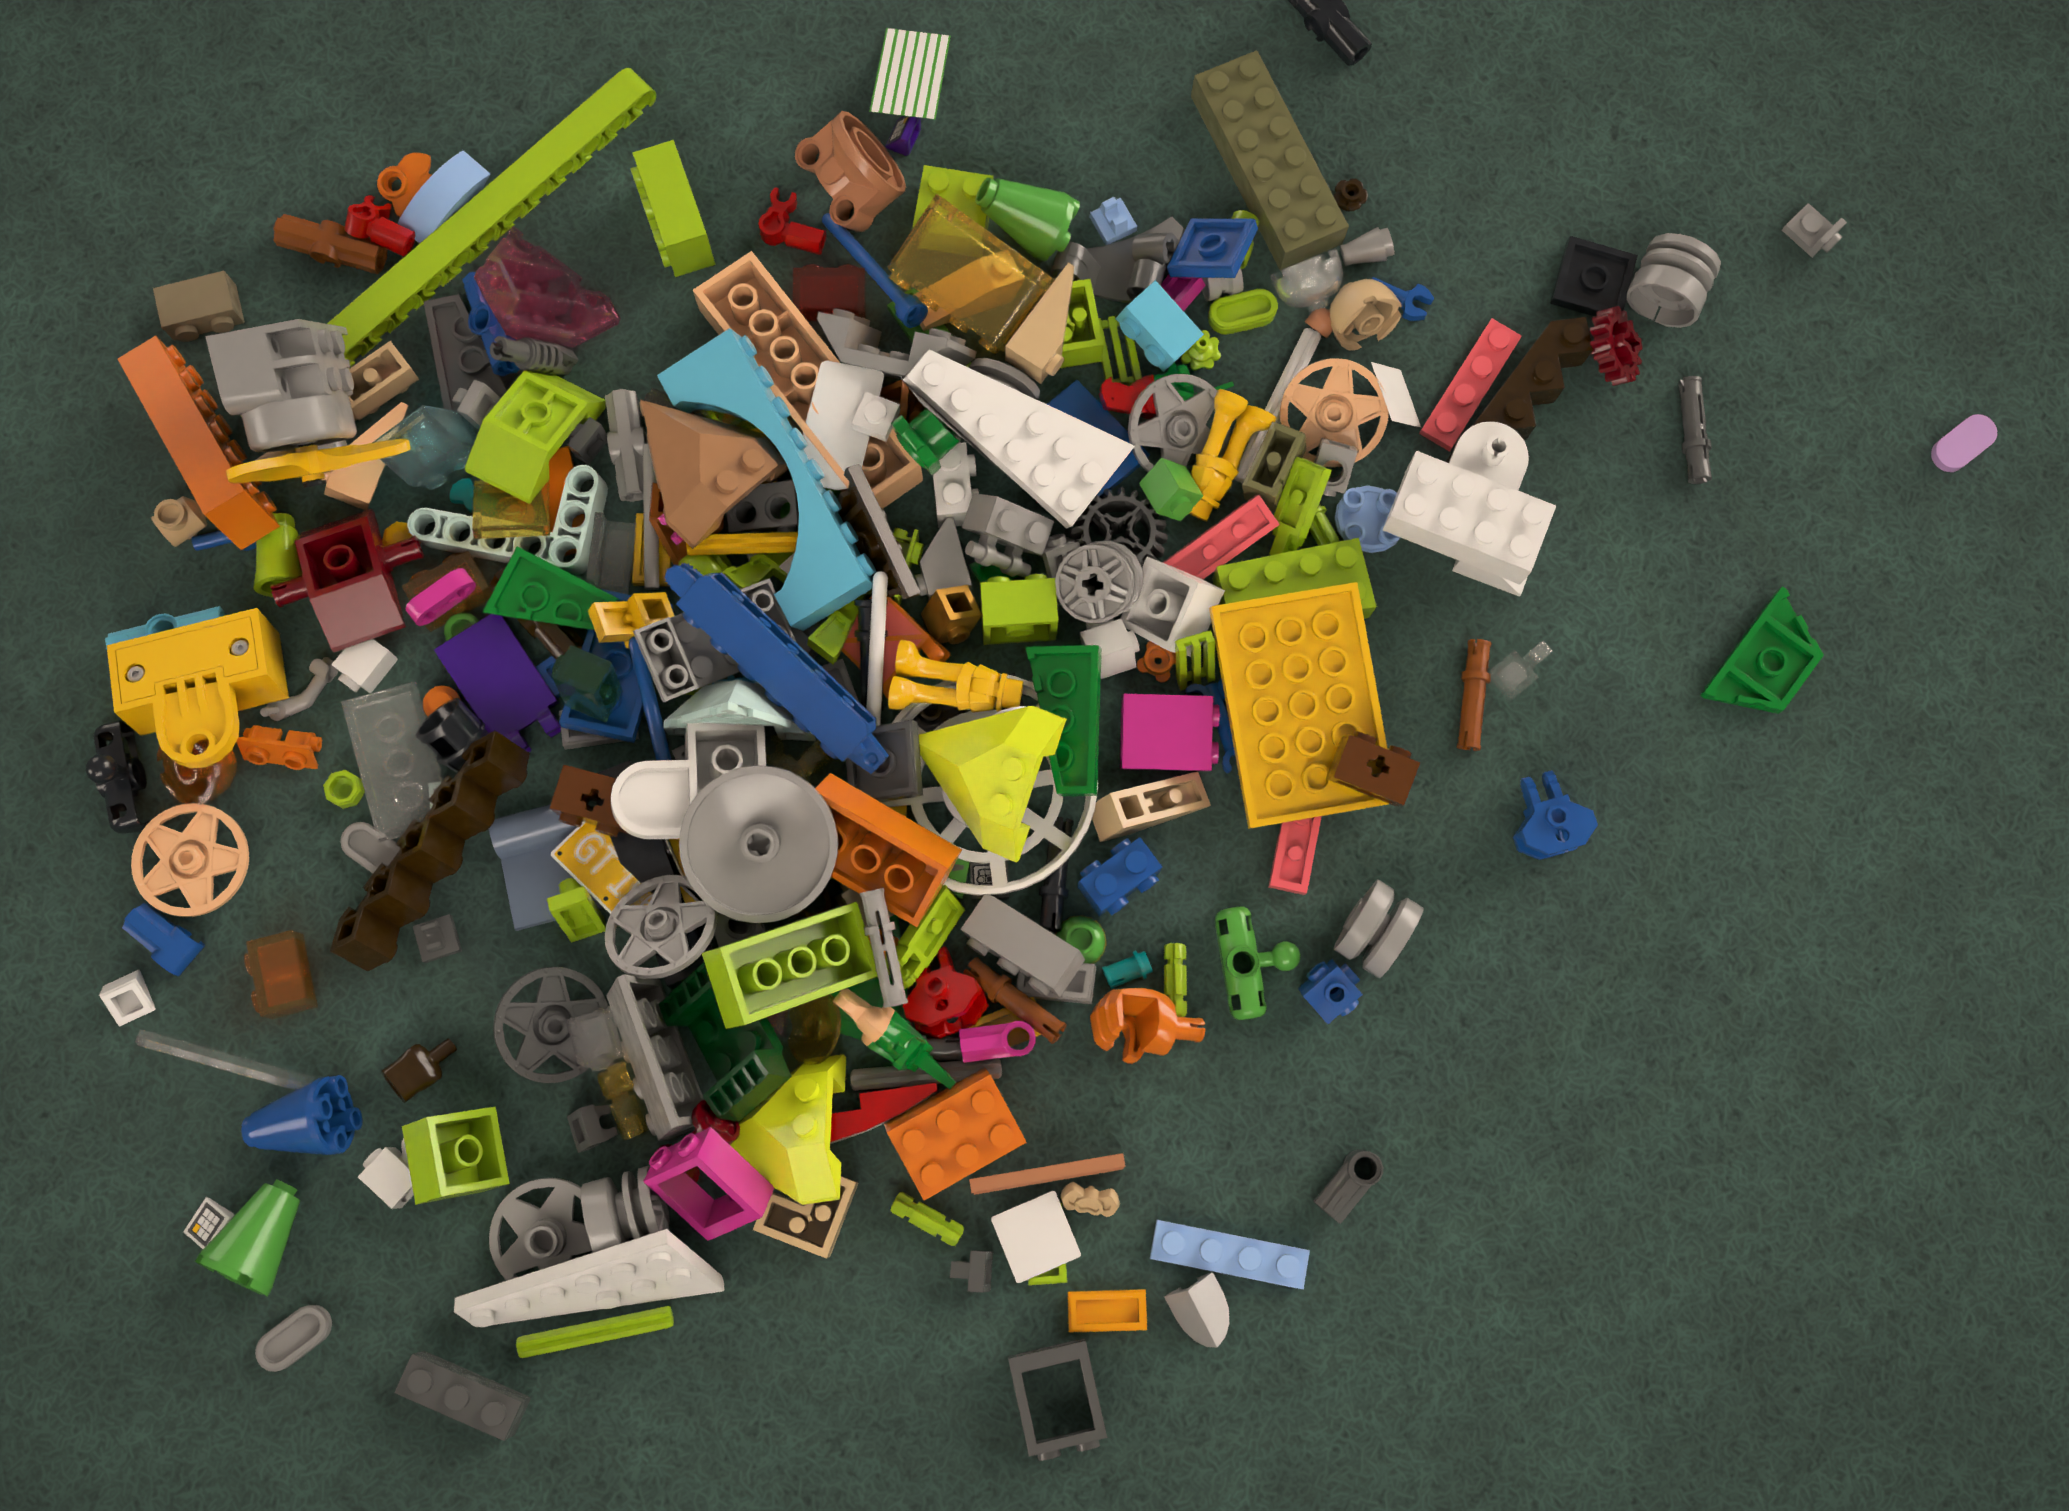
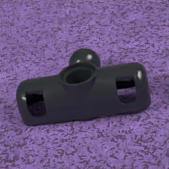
(118, 775)

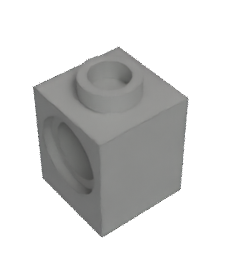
(1340, 452)

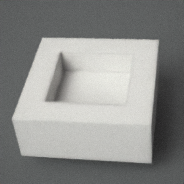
(875, 416)

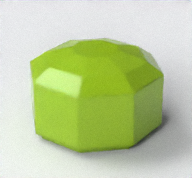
(344, 789)

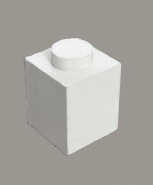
(364, 665)

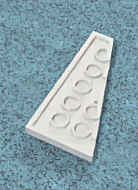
(621, 1275)

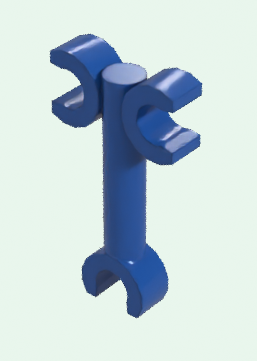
(1217, 691)

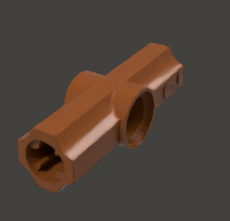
(329, 243)

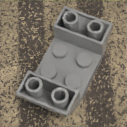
(858, 345)
(684, 657)

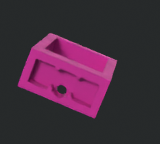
(745, 1187)

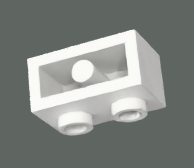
(953, 485)

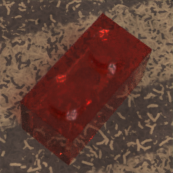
(827, 289)

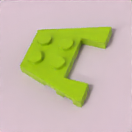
(828, 637)

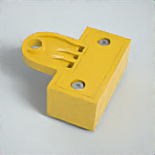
(196, 681)

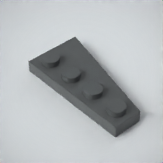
(457, 351)

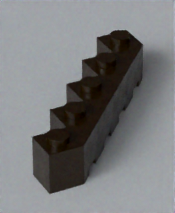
(1539, 375)
(429, 851)

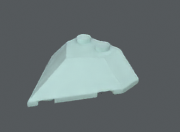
(738, 704)

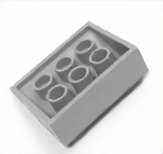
(656, 1055)

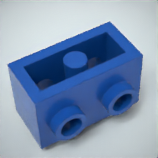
(1128, 870)

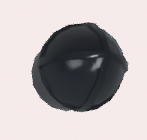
(451, 732)

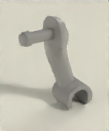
(323, 672)

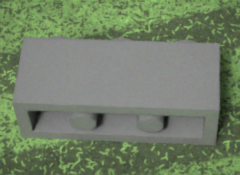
(1022, 946)

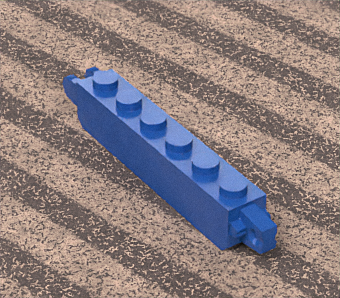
(778, 665)

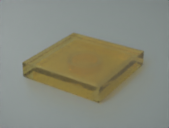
(504, 515)

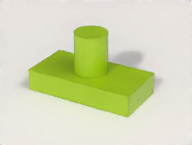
(576, 911)

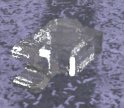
(1516, 673)

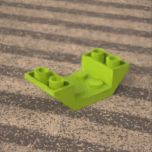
(528, 430)

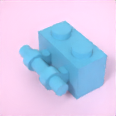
(1158, 326)

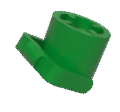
(925, 439)

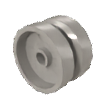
(1374, 926)

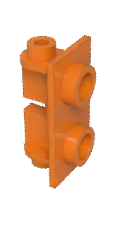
(263, 746)

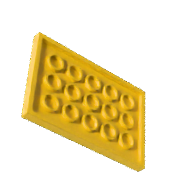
(1292, 688)

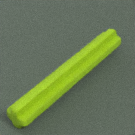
(594, 1332)

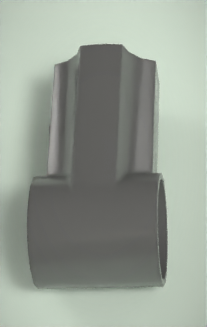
(1346, 1188)

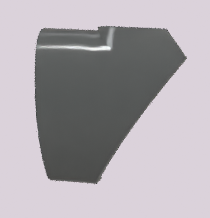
(1124, 267)

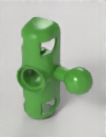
(1283, 956)

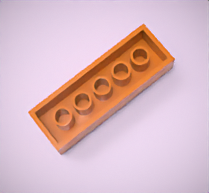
(198, 441)

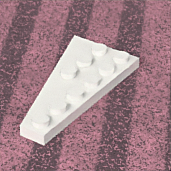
(1037, 446)

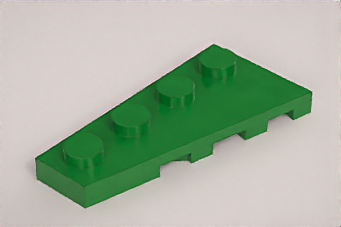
(1069, 686)

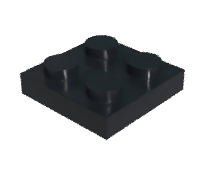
(1592, 277)

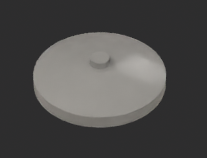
(758, 844)

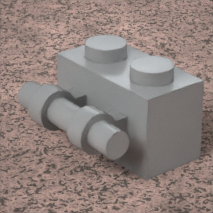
(1008, 525)

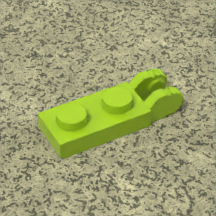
(924, 941)

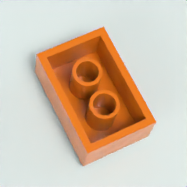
(954, 1133)

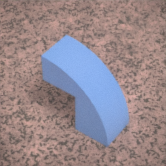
(443, 195)

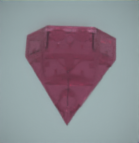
(541, 296)

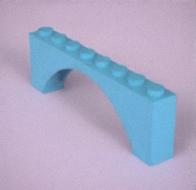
(826, 561)

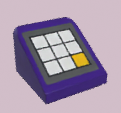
(904, 135)

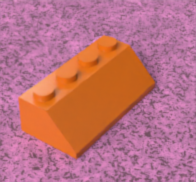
(886, 851)

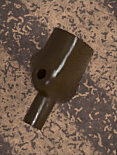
(417, 1069)

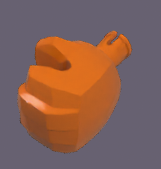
(1151, 1029)

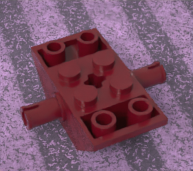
(349, 579)

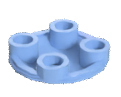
(1363, 516)

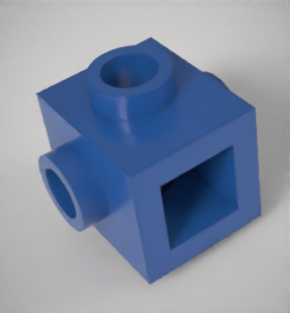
(1336, 1002)

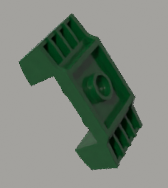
(742, 1058)

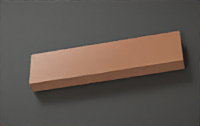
(1047, 1174)

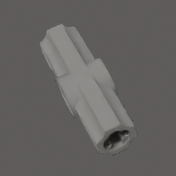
(626, 442)

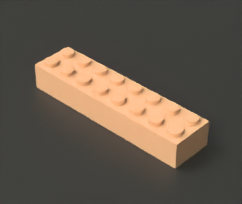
(791, 351)

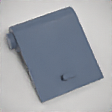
(529, 870)

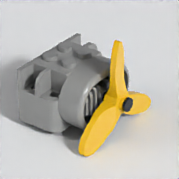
(292, 396)

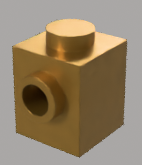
(951, 614)

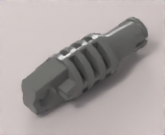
(534, 355)

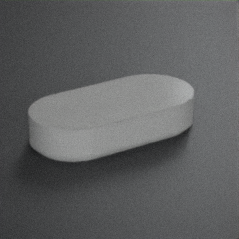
(362, 845)
(293, 1338)

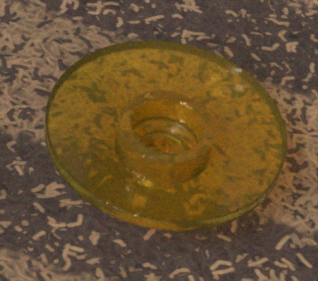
(814, 1030)

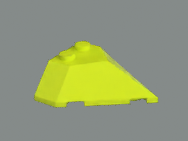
(991, 771)
(791, 1133)

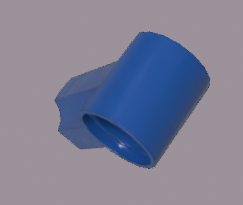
(168, 943)

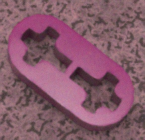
(440, 597)

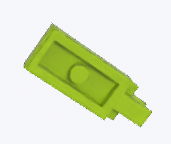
(1298, 504)

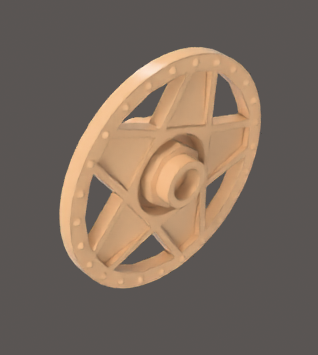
(1335, 409)
(190, 860)

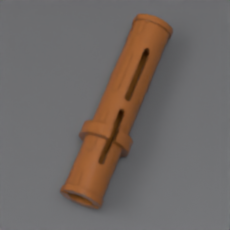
(1474, 691)
(1001, 990)

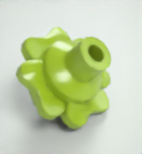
(1202, 353)

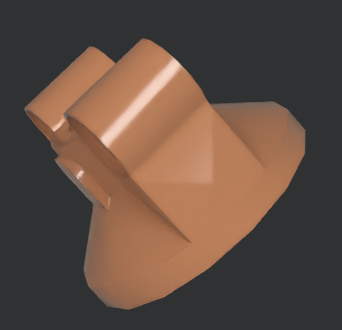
(852, 170)

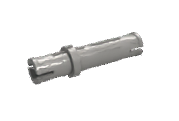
(893, 993)

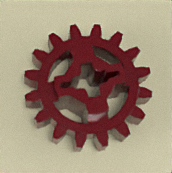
(1616, 346)

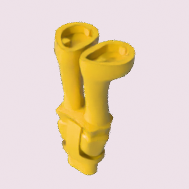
(1216, 474)
(976, 687)

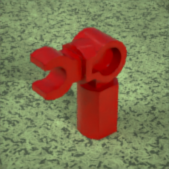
(373, 221)
(776, 229)

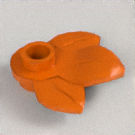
(413, 174)

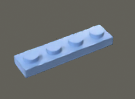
(1229, 1254)

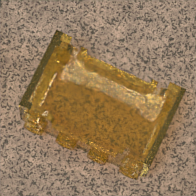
(968, 274)

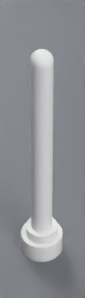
(877, 643)

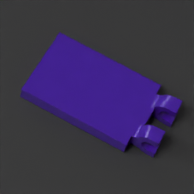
(499, 679)

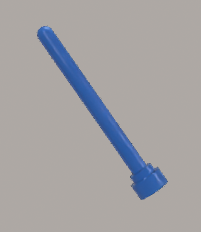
(908, 307)
(649, 702)

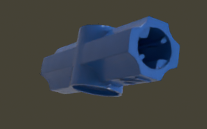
(484, 323)

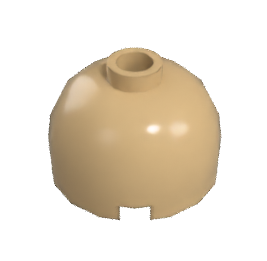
(1363, 306)

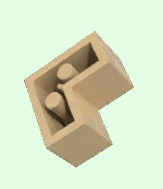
(810, 1225)

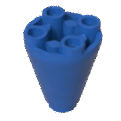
(308, 1120)

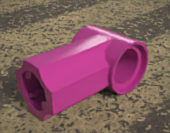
(992, 1042)

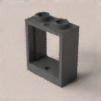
(1048, 1356)

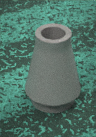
(1369, 247)

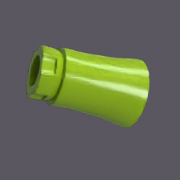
(277, 556)

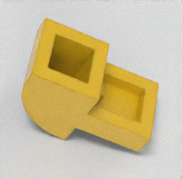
(619, 619)

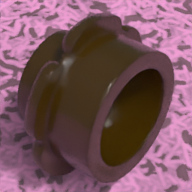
(1347, 202)

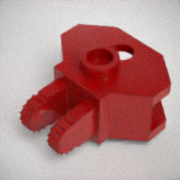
(944, 996)

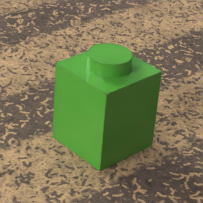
(1171, 489)

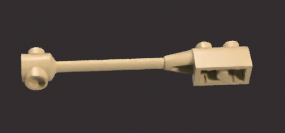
(375, 382)

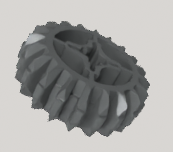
(1108, 525)

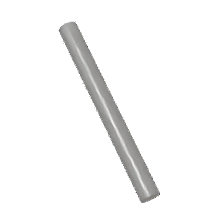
(651, 540)

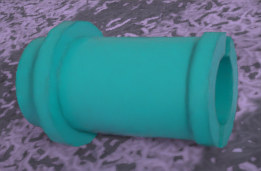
(1127, 969)

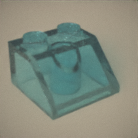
(438, 445)

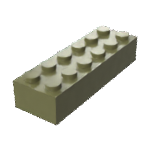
(1268, 160)

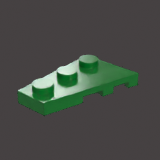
(544, 593)

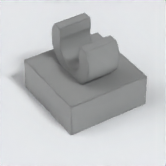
(475, 402)

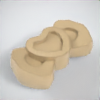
(1090, 1200)

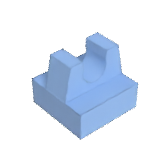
(1113, 220)

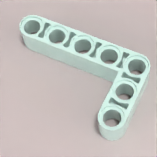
(553, 547)

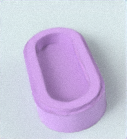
(1964, 443)

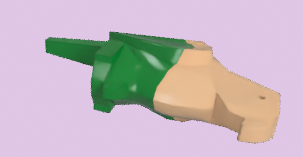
(892, 1037)

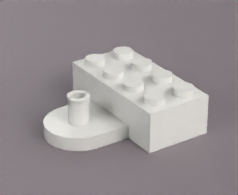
(1474, 504)
(655, 795)

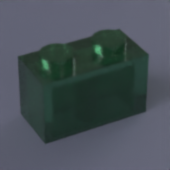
(587, 683)

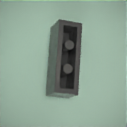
(462, 1395)

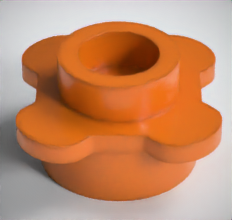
(1148, 664)

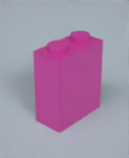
(1168, 732)

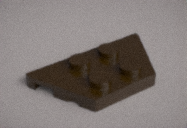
(874, 534)

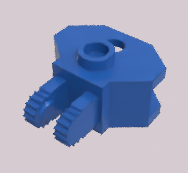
(1552, 818)

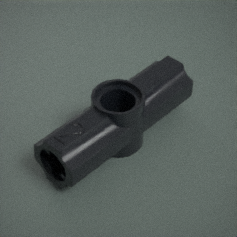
(1332, 23)

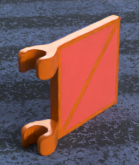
(899, 627)

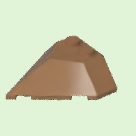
(705, 467)

